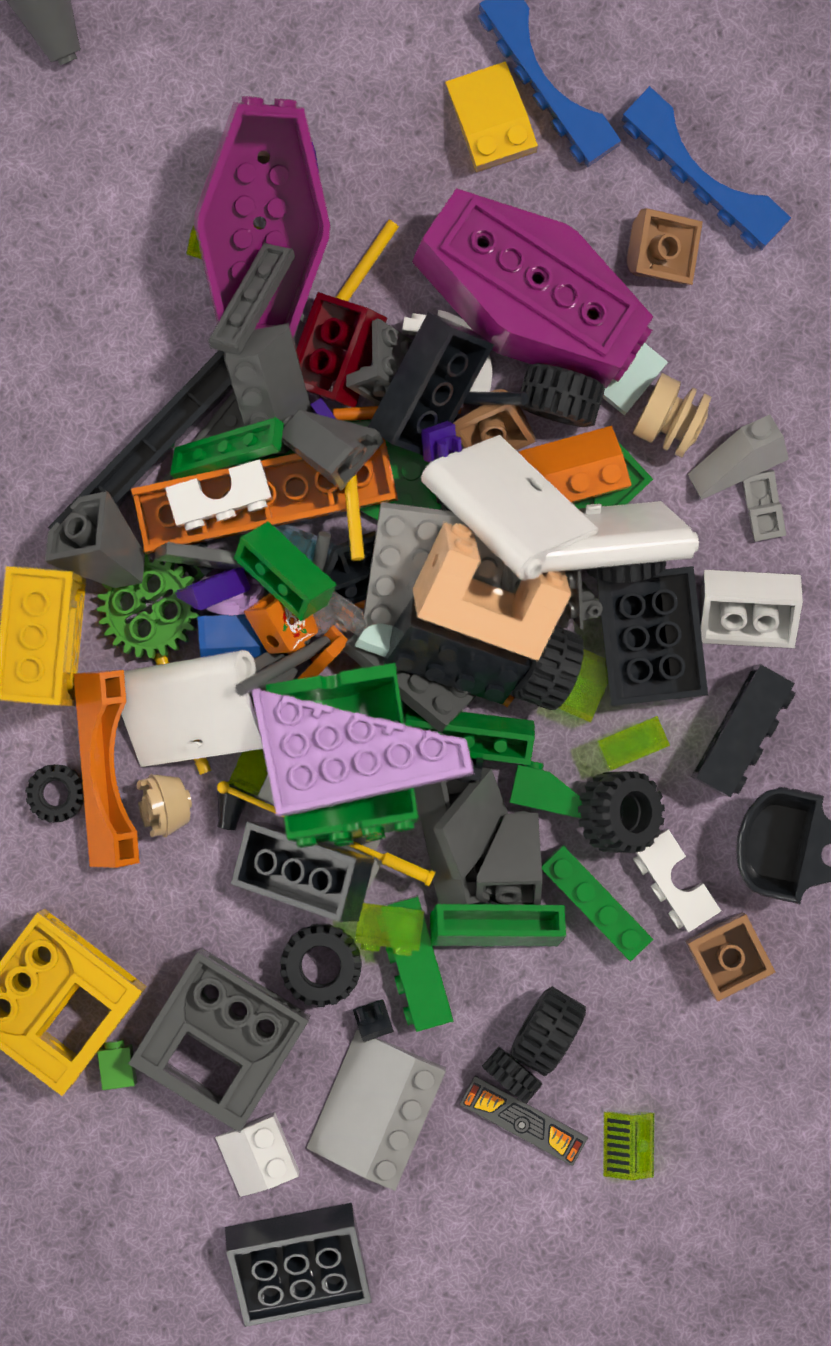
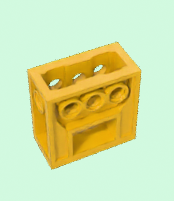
(40, 635)
(53, 984)

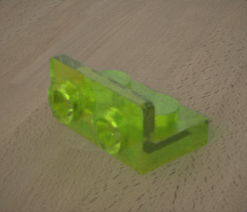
(389, 927)

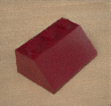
(335, 345)

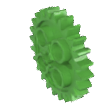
(163, 631)

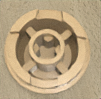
(164, 804)

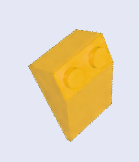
(491, 117)

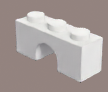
(247, 490)
(689, 906)

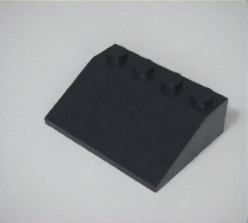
(653, 638)
(297, 1264)

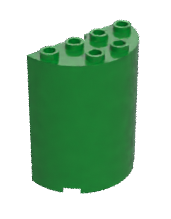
(374, 694)

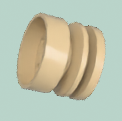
(672, 415)

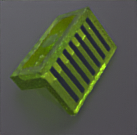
(629, 1145)

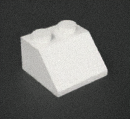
(258, 1155)

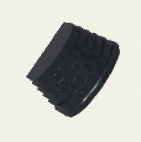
(783, 844)

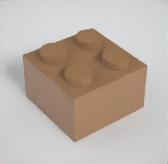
(730, 956)

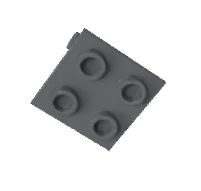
(582, 602)

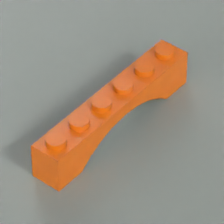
(109, 830)

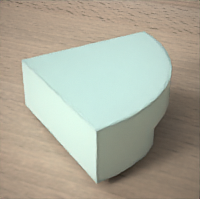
(375, 639)

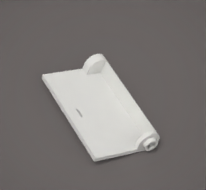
(507, 504)
(626, 537)
(191, 702)

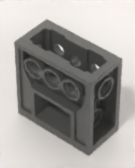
(223, 1031)

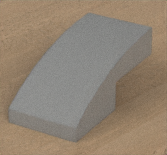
(764, 506)

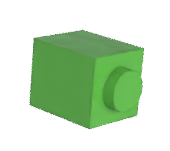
(114, 1065)

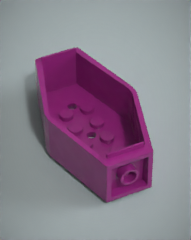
(281, 191)
(527, 319)

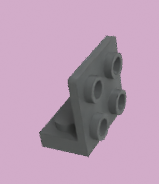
(388, 352)

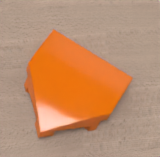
(324, 658)

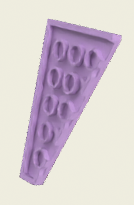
(338, 756)

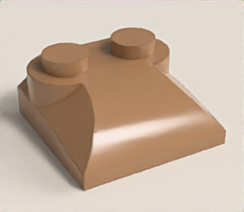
(664, 246)
(493, 421)

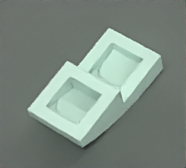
(635, 380)

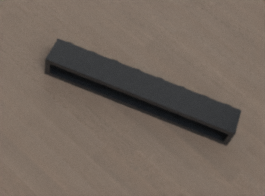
(162, 433)

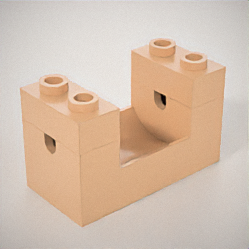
(506, 619)

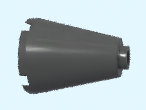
(51, 26)

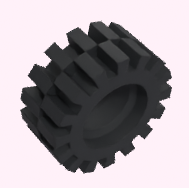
(36, 787)
(512, 1075)

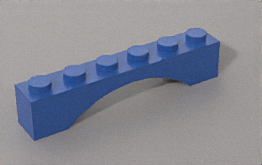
(655, 124)
(585, 129)

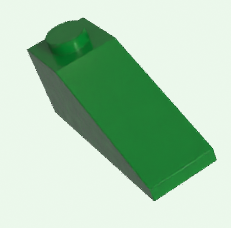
(543, 791)

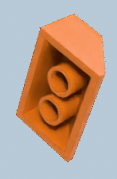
(582, 464)

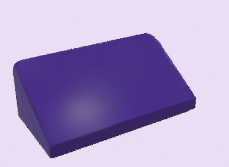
(215, 589)

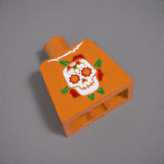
(278, 627)

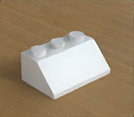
(750, 608)

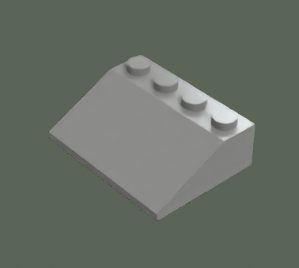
(376, 1110)

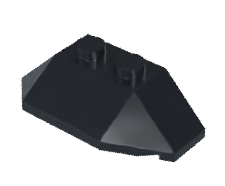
(350, 575)

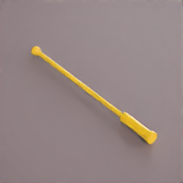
(387, 859)

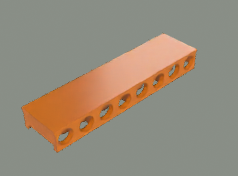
(296, 493)

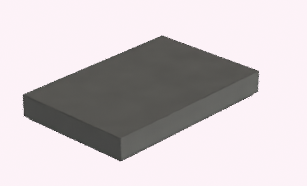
(471, 824)

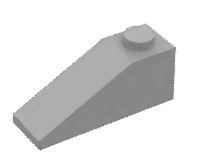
(740, 457)

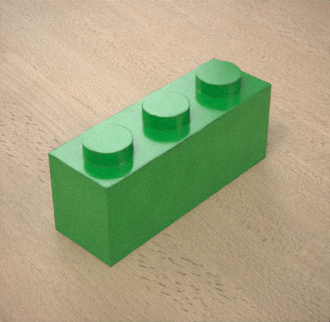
(284, 571)

